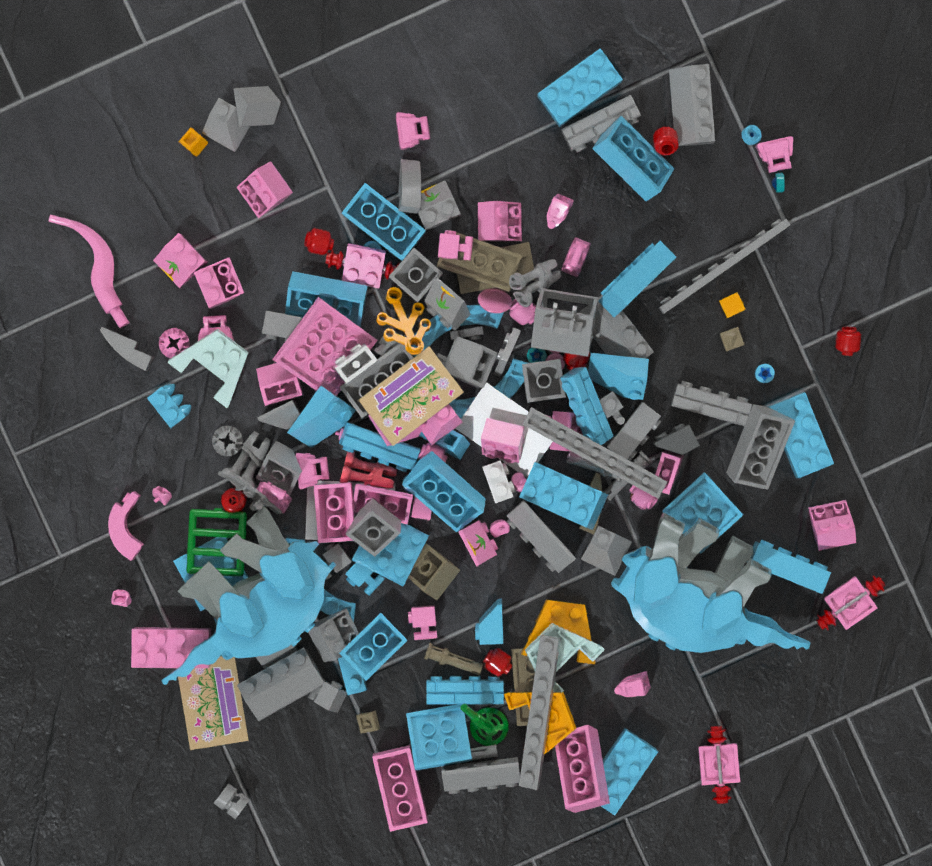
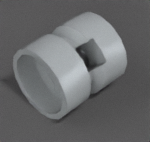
(233, 808)

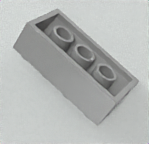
(692, 104)
(618, 334)
(374, 375)
(760, 447)
(541, 537)
(281, 684)
(481, 774)

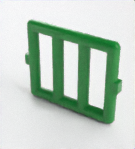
(193, 532)

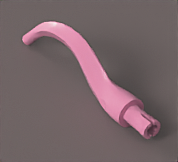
(102, 270)

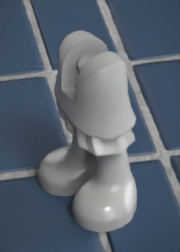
(542, 277)
(256, 455)

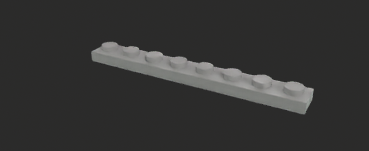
(730, 260)
(594, 452)
(539, 712)

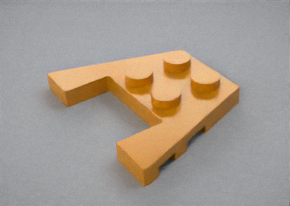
(566, 615)
(560, 721)

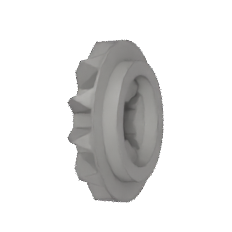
(221, 433)

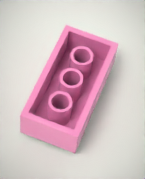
(165, 646)
(582, 770)
(400, 788)

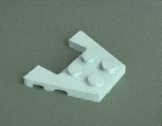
(218, 355)
(569, 645)

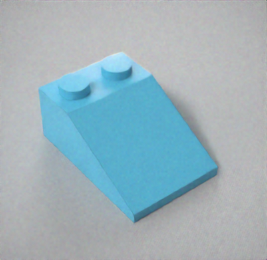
(620, 374)
(321, 417)
(373, 646)

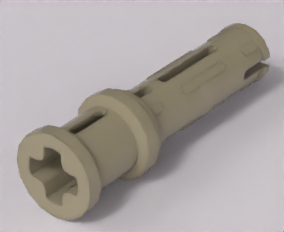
(444, 656)

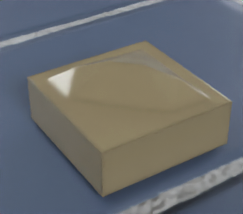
(731, 339)
(368, 722)

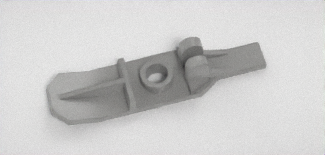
(259, 499)

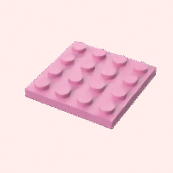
(318, 343)

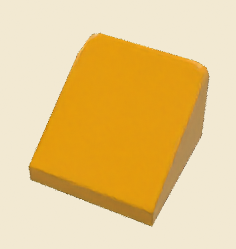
(193, 142)
(732, 305)

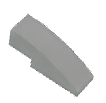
(409, 186)
(127, 349)

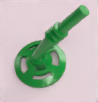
(479, 722)

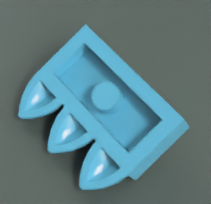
(168, 405)

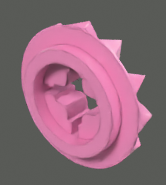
(173, 333)

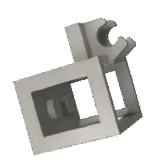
(562, 329)

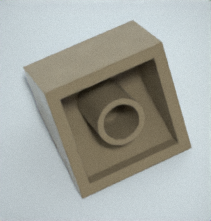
(432, 572)

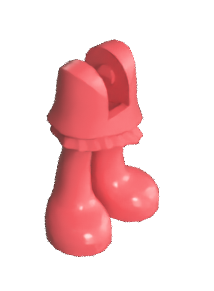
(376, 471)

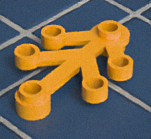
(404, 324)

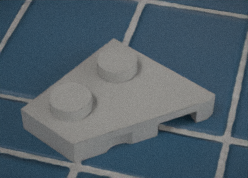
(504, 354)

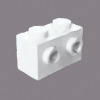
(354, 363)
(498, 482)

